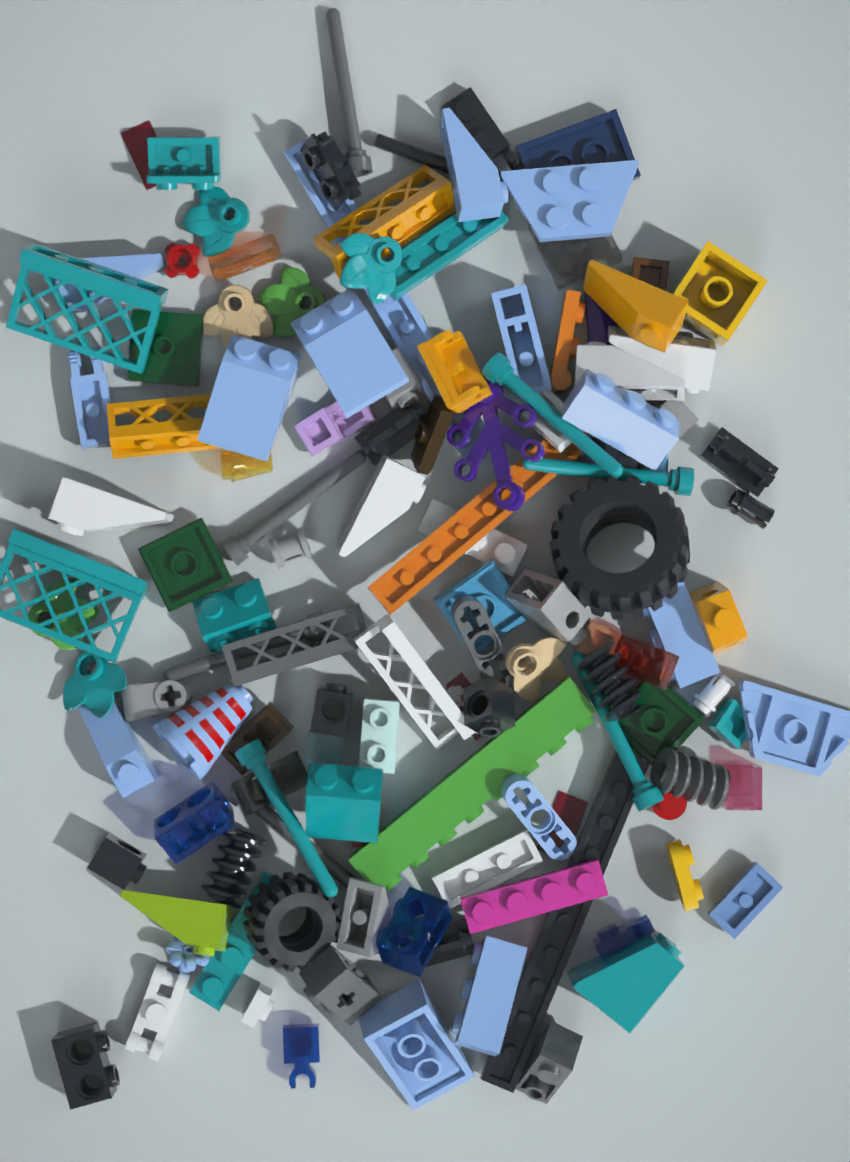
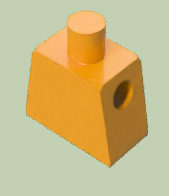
(718, 617)

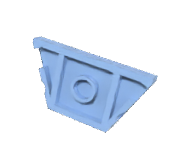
(571, 198)
(792, 728)

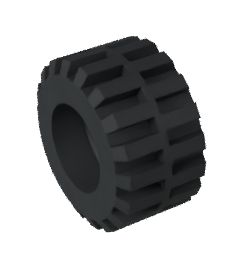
(273, 903)

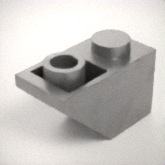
(549, 1062)

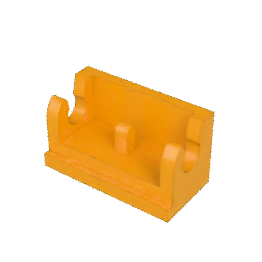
(454, 370)

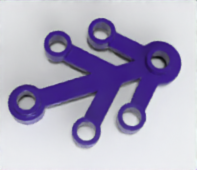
(493, 437)

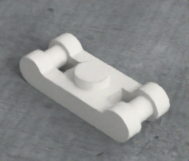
(157, 1012)

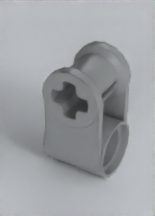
(150, 699)

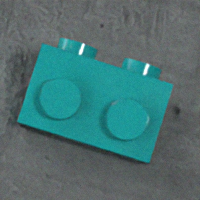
(184, 161)
(233, 614)

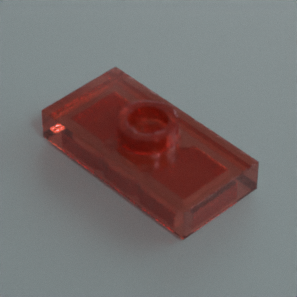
(646, 661)

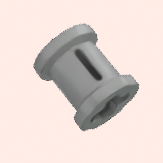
(290, 548)

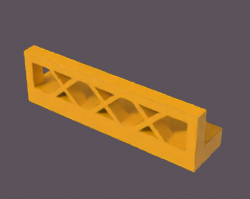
(403, 222)
(151, 437)

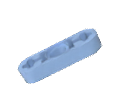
(540, 831)

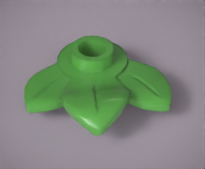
(287, 300)
(61, 604)

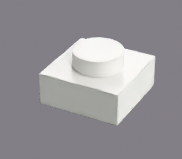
(259, 1006)

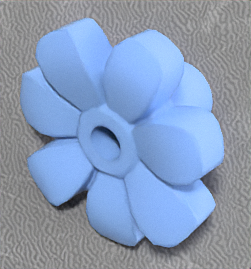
(183, 956)

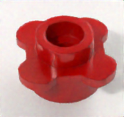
(174, 253)

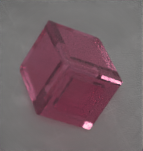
(744, 787)

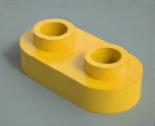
(688, 888)

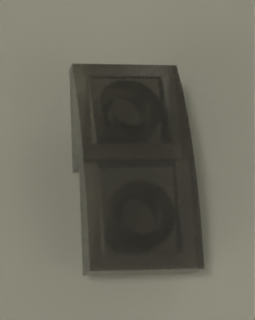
(286, 771)

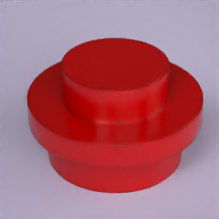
(670, 807)

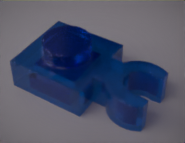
(615, 938)
(301, 1047)

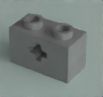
(339, 986)

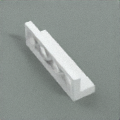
(423, 673)

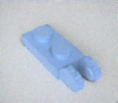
(90, 401)

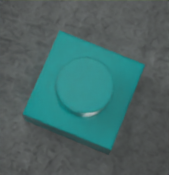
(729, 724)

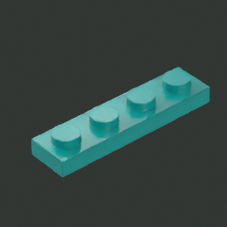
(440, 248)
(227, 967)

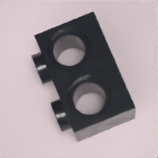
(75, 1066)

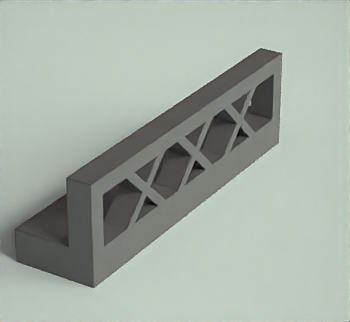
(298, 657)

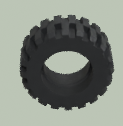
(613, 504)

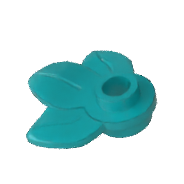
(211, 220)
(367, 268)
(93, 688)

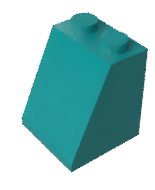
(343, 802)
(629, 979)

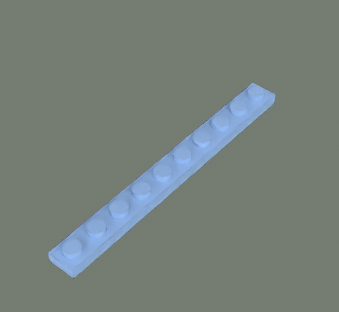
(398, 316)

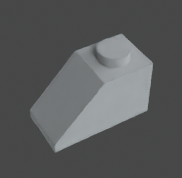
(363, 916)

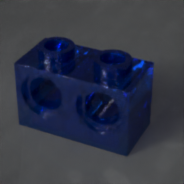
(194, 822)
(421, 933)

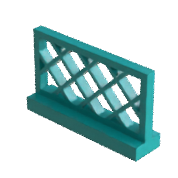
(95, 279)
(85, 571)

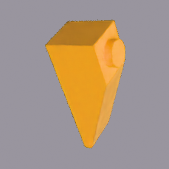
(636, 306)

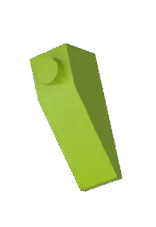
(191, 921)

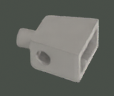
(559, 613)

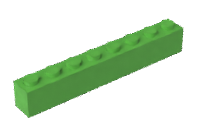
(472, 784)

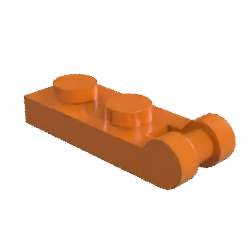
(566, 344)

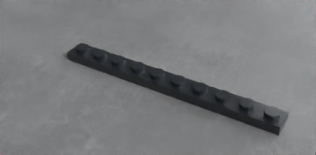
(561, 930)

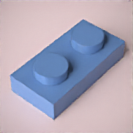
(744, 900)

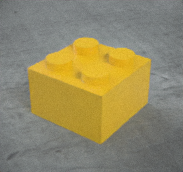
(718, 293)

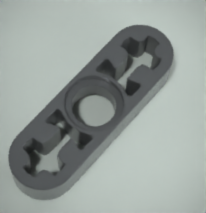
(481, 617)

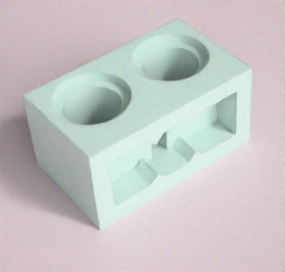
(379, 734)

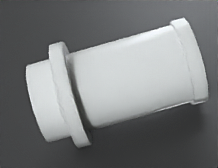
(713, 694)

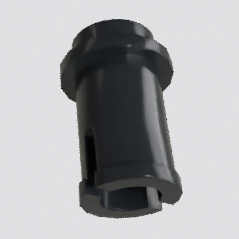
(750, 508)

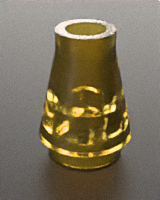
(240, 466)

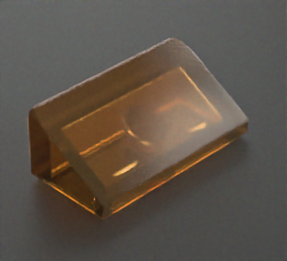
(245, 257)

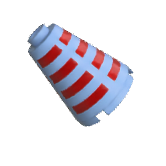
(205, 727)

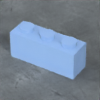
(621, 419)
(681, 633)
(489, 995)

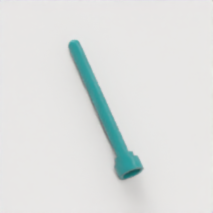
(500, 371)
(678, 480)
(253, 757)
(644, 792)

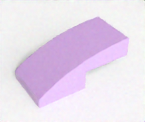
(331, 426)

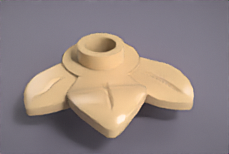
(243, 322)
(538, 667)

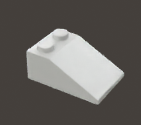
(89, 509)

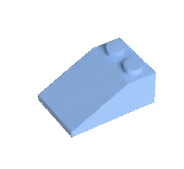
(349, 352)
(249, 397)
(415, 1044)

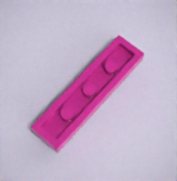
(534, 896)

